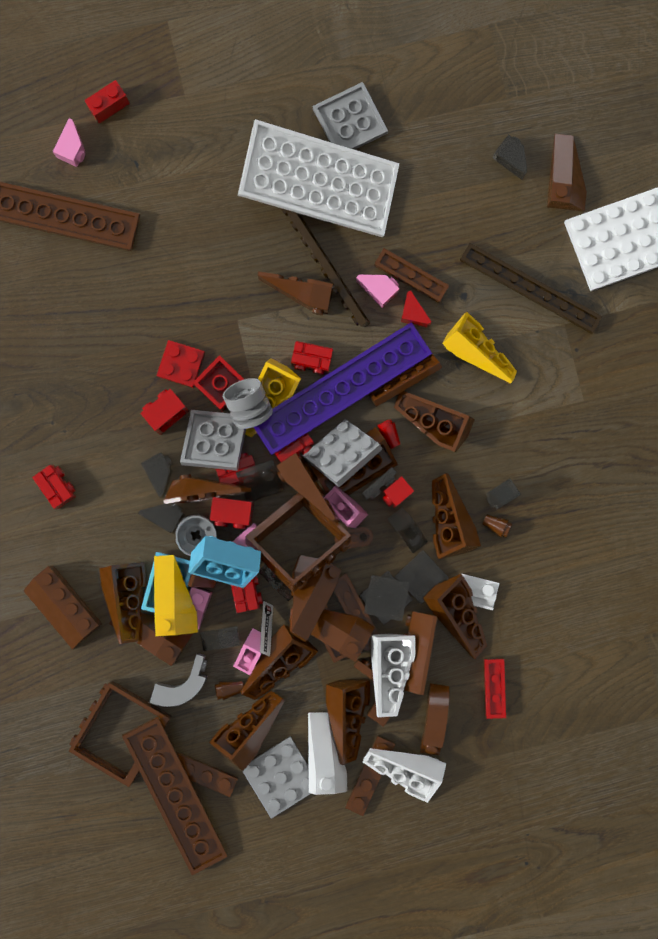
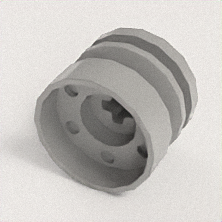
(247, 403)
(189, 524)

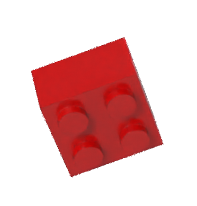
(216, 380)
(164, 411)
(231, 512)

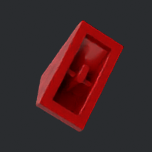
(414, 312)

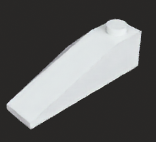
(391, 666)
(325, 770)
(416, 773)

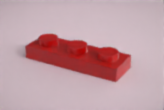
(494, 688)

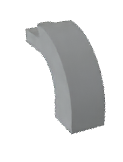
(175, 695)

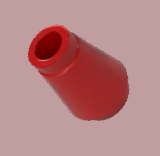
(389, 432)

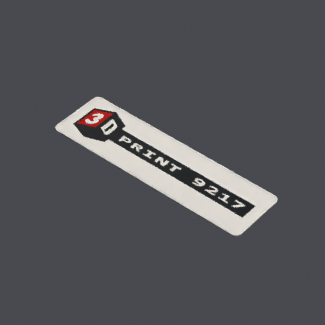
(266, 629)

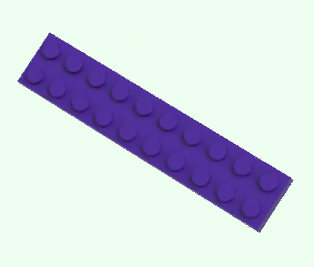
(342, 388)

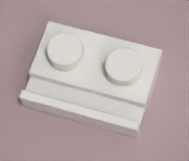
(483, 591)

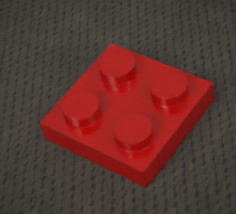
(180, 363)

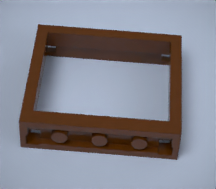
(280, 516)
(87, 723)

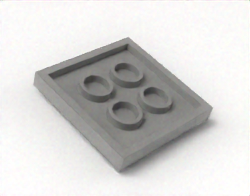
(350, 118)
(212, 441)
(342, 452)
(279, 777)

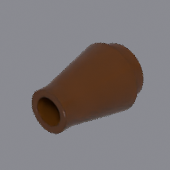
(497, 525)
(228, 689)

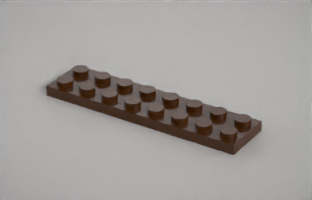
(68, 216)
(174, 795)

